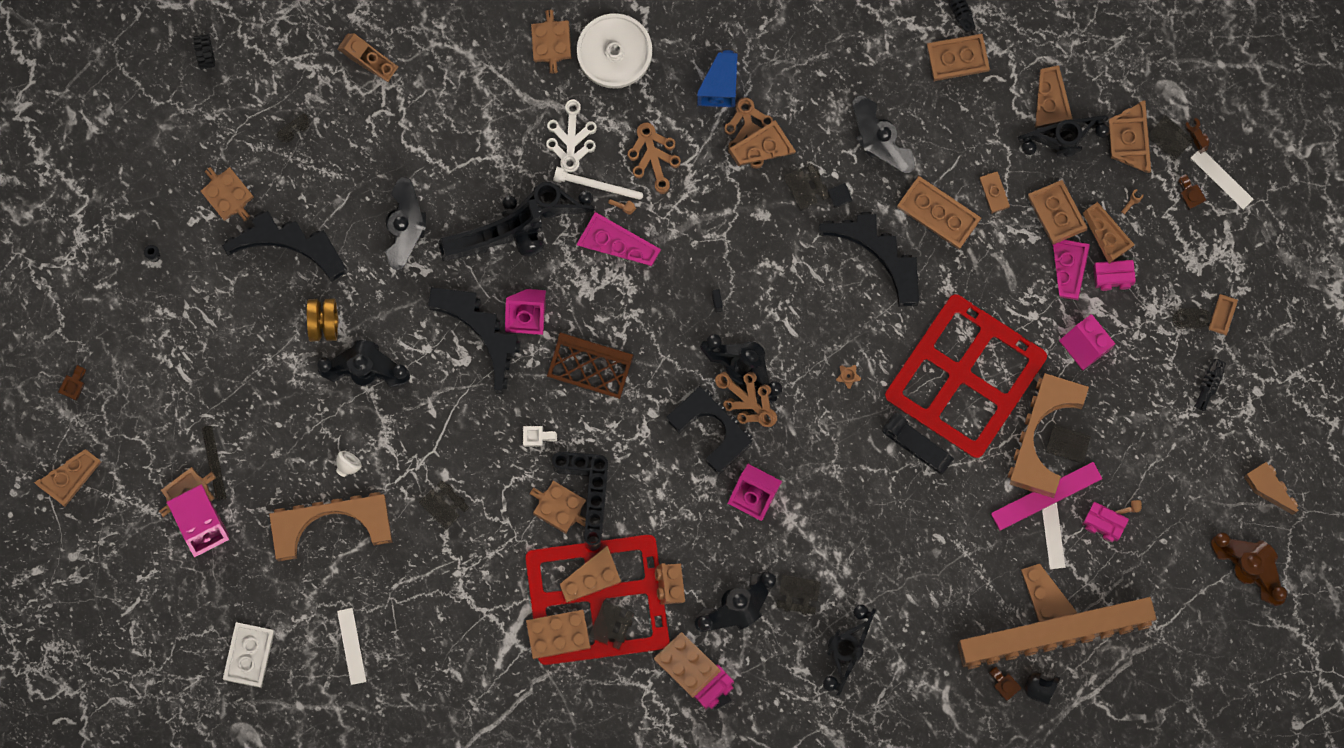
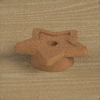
(843, 376)

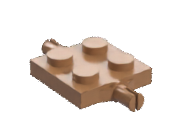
(551, 41)
(227, 194)
(184, 483)
(559, 507)

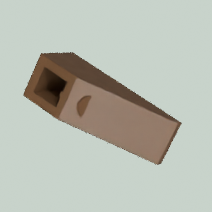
(367, 56)
(1266, 485)

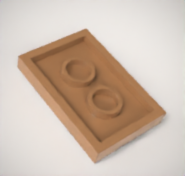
(958, 57)
(1057, 212)
(558, 634)
(687, 665)

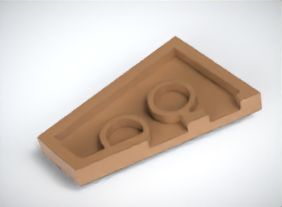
(1052, 98)
(762, 145)
(1107, 233)
(70, 477)
(591, 577)
(1045, 595)

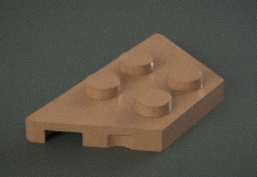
(1130, 138)

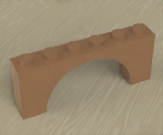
(1052, 395)
(290, 524)

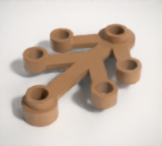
(749, 128)
(653, 154)
(749, 400)

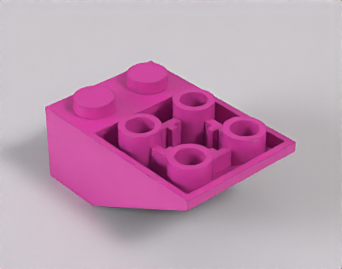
(198, 520)

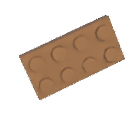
(939, 212)

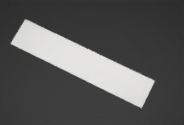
(1224, 180)
(1053, 537)
(351, 646)

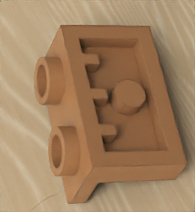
(670, 584)

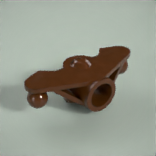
(1253, 564)

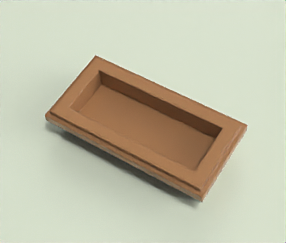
(1223, 314)

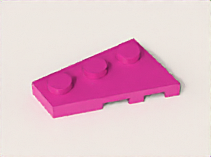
(1070, 267)

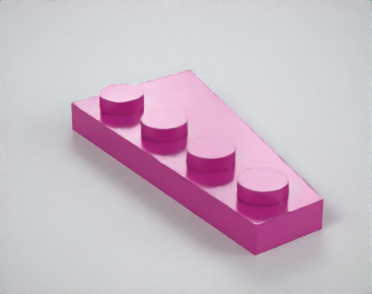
(614, 240)

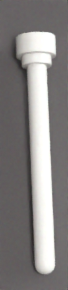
(562, 175)

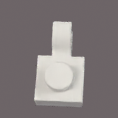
(534, 436)

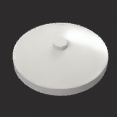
(614, 50)

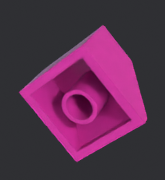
(1087, 342)
(754, 492)

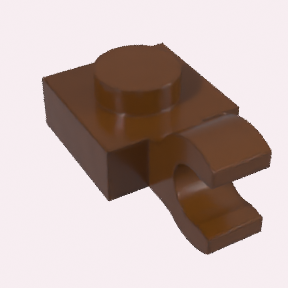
(1200, 139)
(1191, 195)
(72, 385)
(1006, 685)

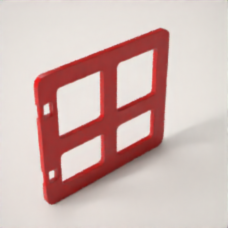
(961, 373)
(541, 600)

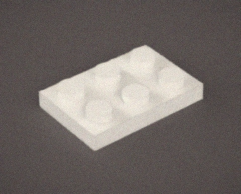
(248, 655)

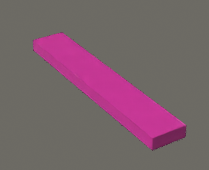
(1036, 502)

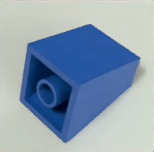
(720, 82)

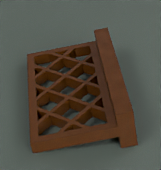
(595, 349)

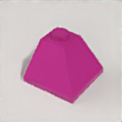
(526, 312)

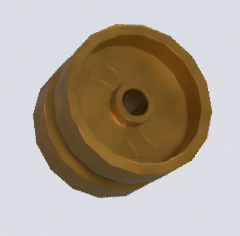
(325, 320)

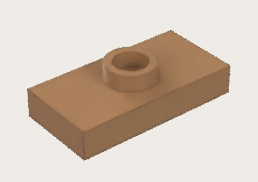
(994, 192)

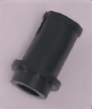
(152, 249)

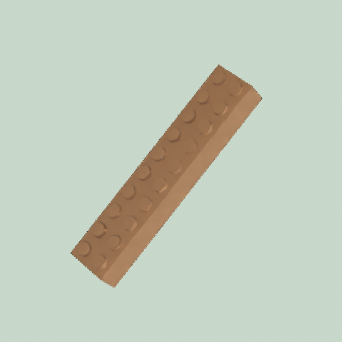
(1056, 632)

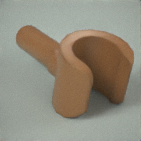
(1133, 200)
(628, 208)
(1135, 508)

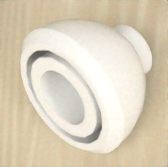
(347, 463)

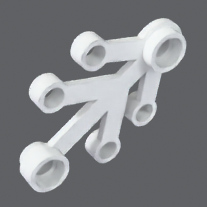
(571, 140)

